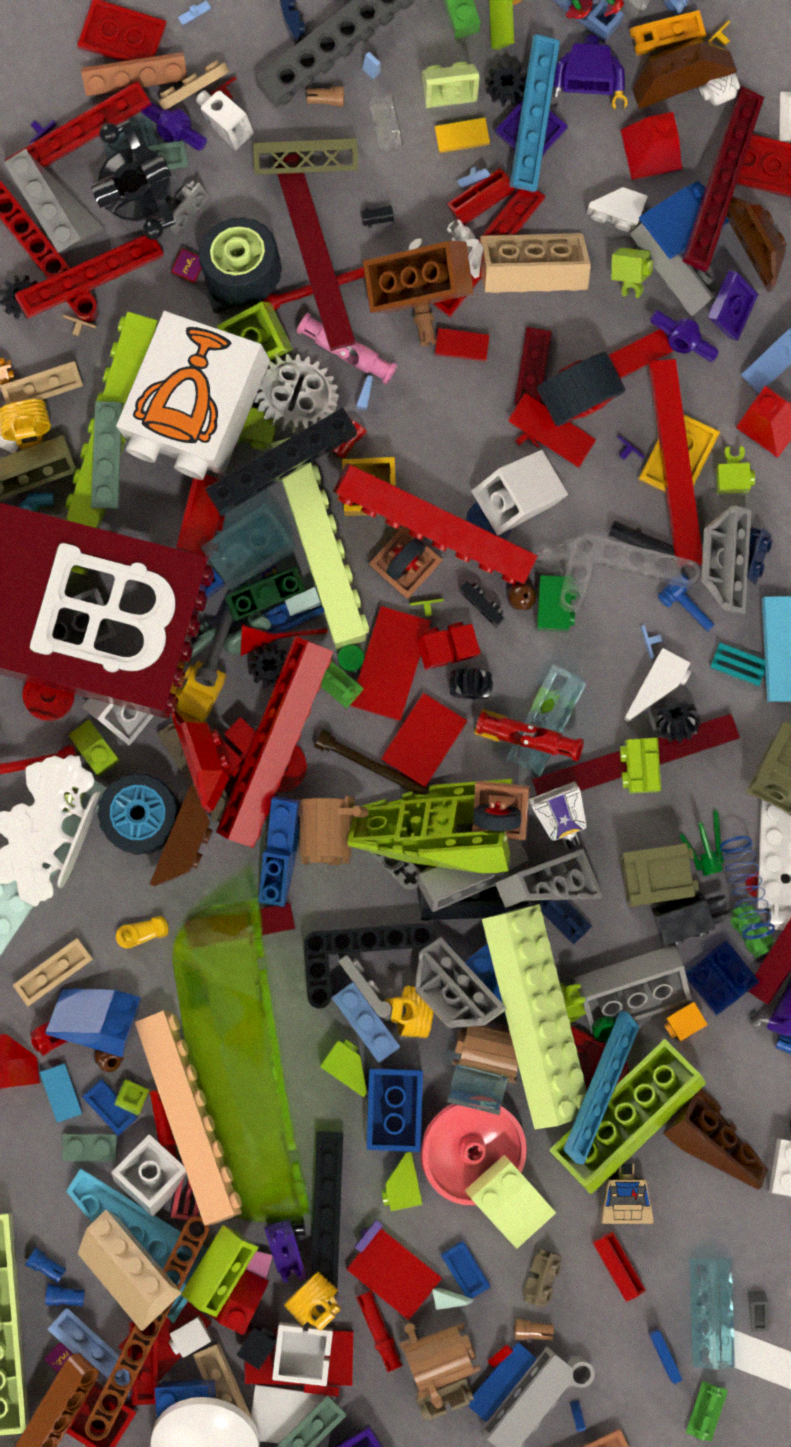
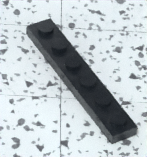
(327, 1205)

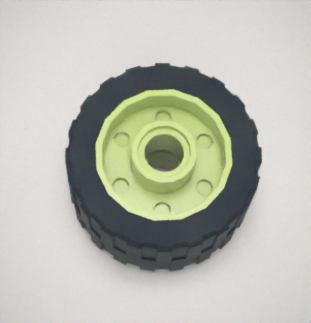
(240, 261)

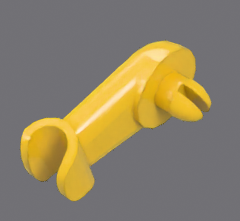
(138, 933)

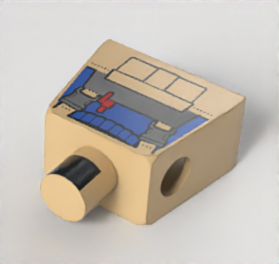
(626, 1199)

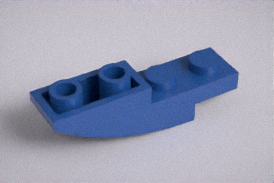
(280, 852)

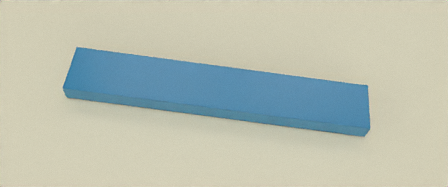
(534, 113)
(601, 1088)

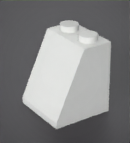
(519, 492)

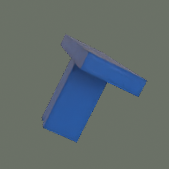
(577, 1415)

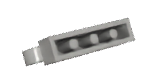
(446, 886)
(533, 1398)

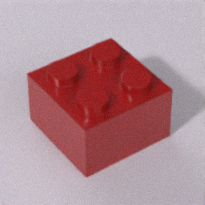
(98, 1427)

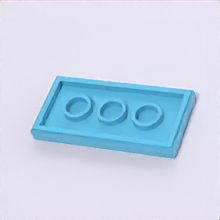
(777, 647)

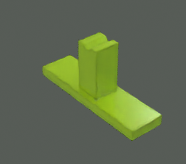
(427, 607)

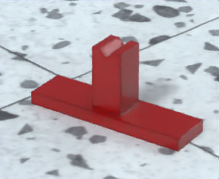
(223, 88)
(523, 438)
(500, 1356)
(321, 1390)

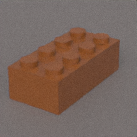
(418, 277)

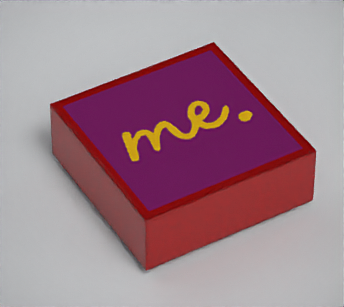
(187, 266)

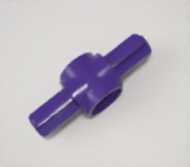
(174, 126)
(684, 336)

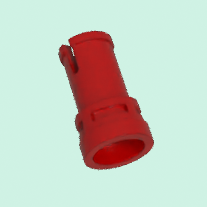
(345, 448)

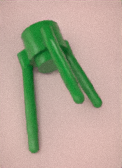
(710, 861)

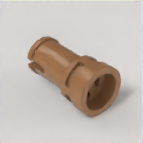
(332, 96)
(527, 1330)

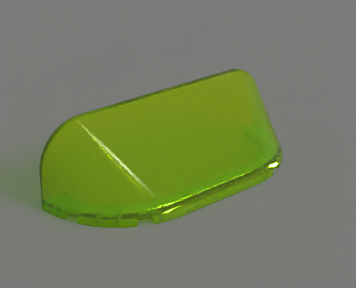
(238, 1056)

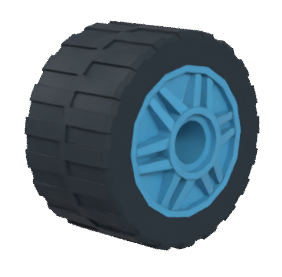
(123, 799)

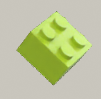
(261, 326)

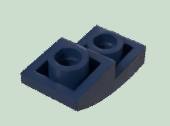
(292, 20)

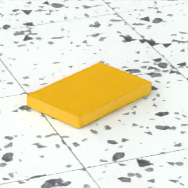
(700, 443)

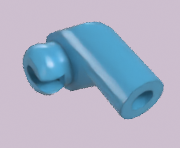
(35, 500)

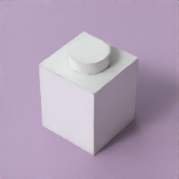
(189, 1337)

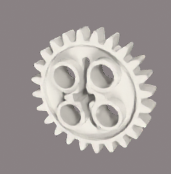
(318, 401)

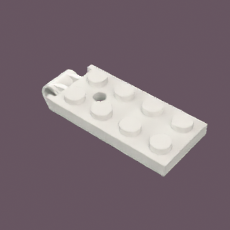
(774, 862)

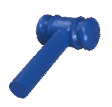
(672, 593)

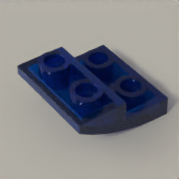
(721, 978)

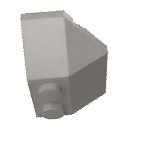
(727, 558)
(454, 988)

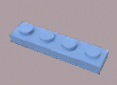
(83, 1340)

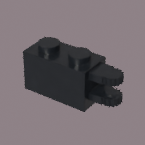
(688, 918)

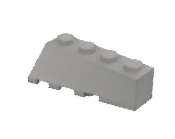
(56, 209)
(691, 286)
(559, 879)

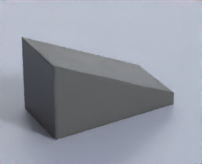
(758, 1311)

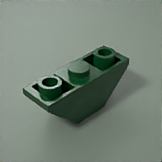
(264, 593)

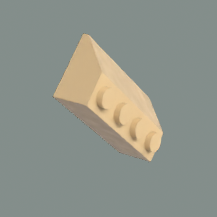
(534, 263)
(127, 1269)

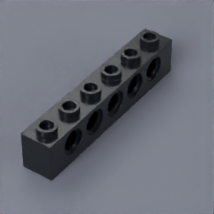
(281, 461)

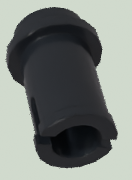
(376, 216)

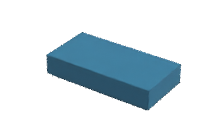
(61, 1093)

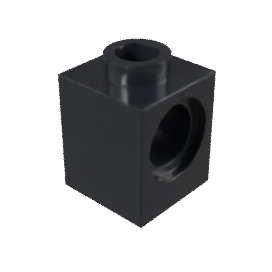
(257, 1346)

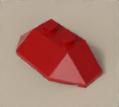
(203, 758)
(17, 1064)

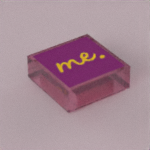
(57, 1357)

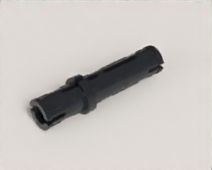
(639, 539)

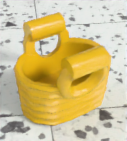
(24, 420)
(418, 1015)
(314, 1292)

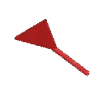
(254, 638)

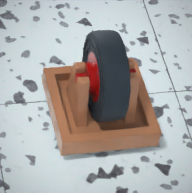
(405, 562)
(501, 808)

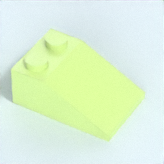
(450, 84)
(510, 1201)

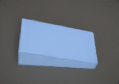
(371, 65)
(364, 397)

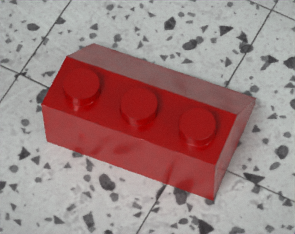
(200, 518)

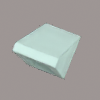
(303, 602)
(448, 1299)

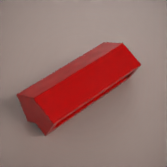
(481, 197)
(619, 1266)

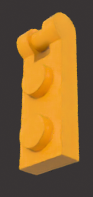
(668, 32)

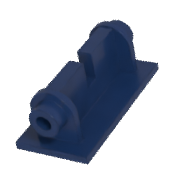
(758, 546)
(565, 919)

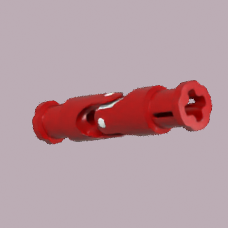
(533, 737)

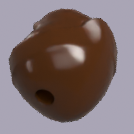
(521, 596)
(106, 1061)

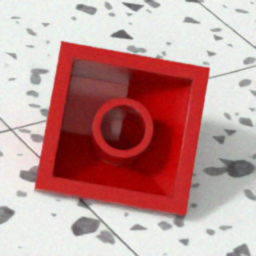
(652, 146)
(768, 421)
(242, 1302)

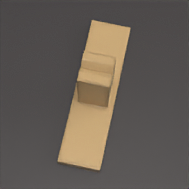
(78, 326)

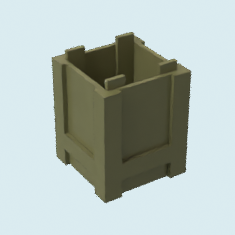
(773, 775)
(657, 875)

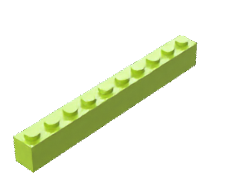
(119, 379)

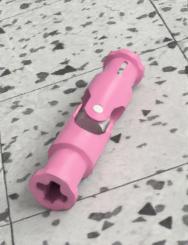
(366, 360)

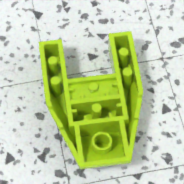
(424, 830)

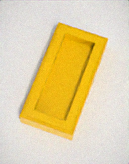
(462, 135)

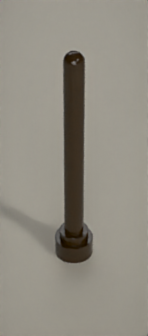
(327, 742)

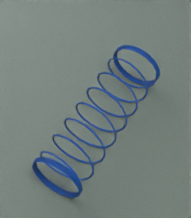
(757, 925)

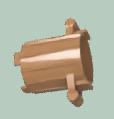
(326, 829)
(487, 1050)
(438, 1359)

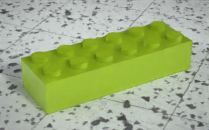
(634, 1113)

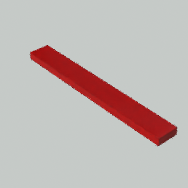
(675, 460)

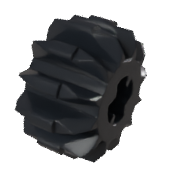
(508, 92)
(9, 295)
(269, 657)
(470, 683)
(677, 721)

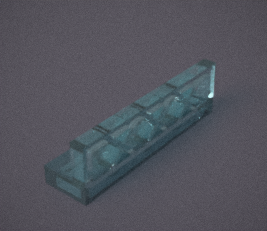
(556, 718)
(717, 1313)

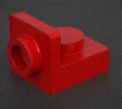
(45, 1043)

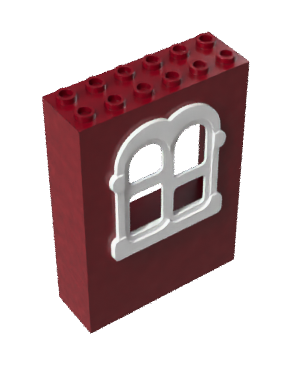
(33, 579)

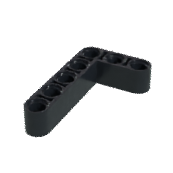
(355, 946)

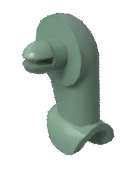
(204, 641)
(233, 641)

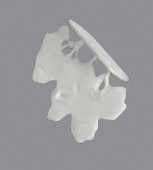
(37, 830)

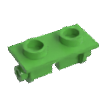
(340, 685)
(755, 946)
(706, 1411)

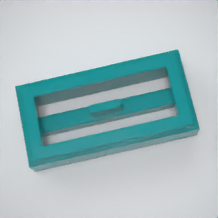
(718, 656)

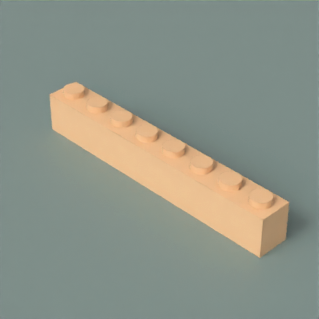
(188, 1117)

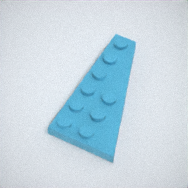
(152, 1232)

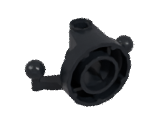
(149, 198)

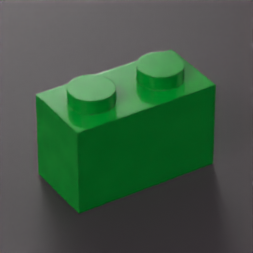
(550, 613)

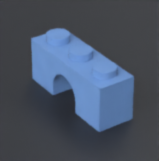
(595, 21)
(366, 1022)

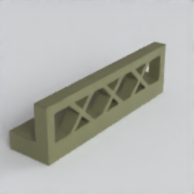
(304, 147)

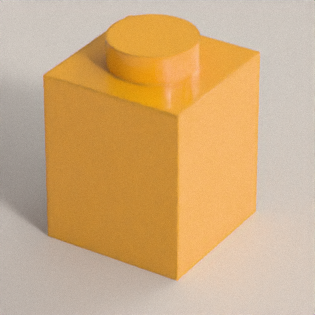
(684, 1022)

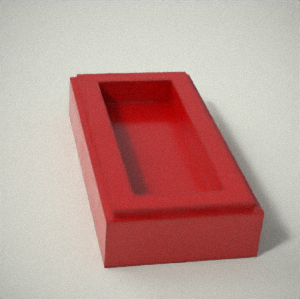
(462, 345)

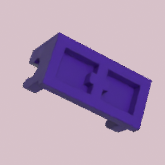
(285, 1250)

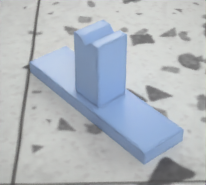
(194, 12)
(475, 175)
(649, 641)

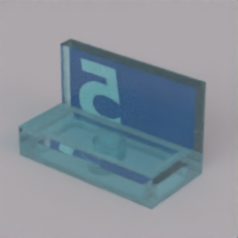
(477, 1089)

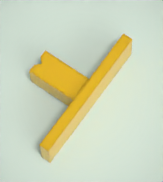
(720, 36)

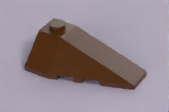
(705, 1134)

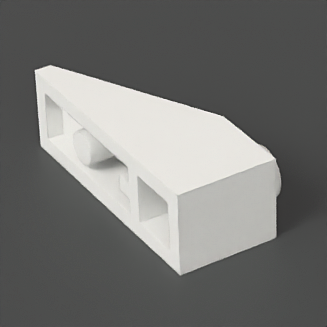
(661, 680)

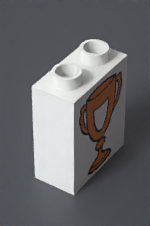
(192, 395)

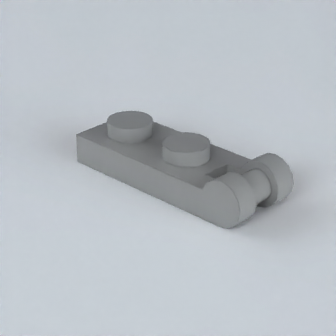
(368, 989)

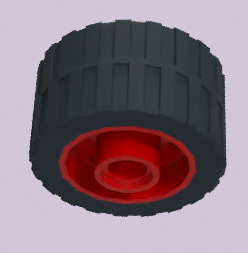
(581, 388)

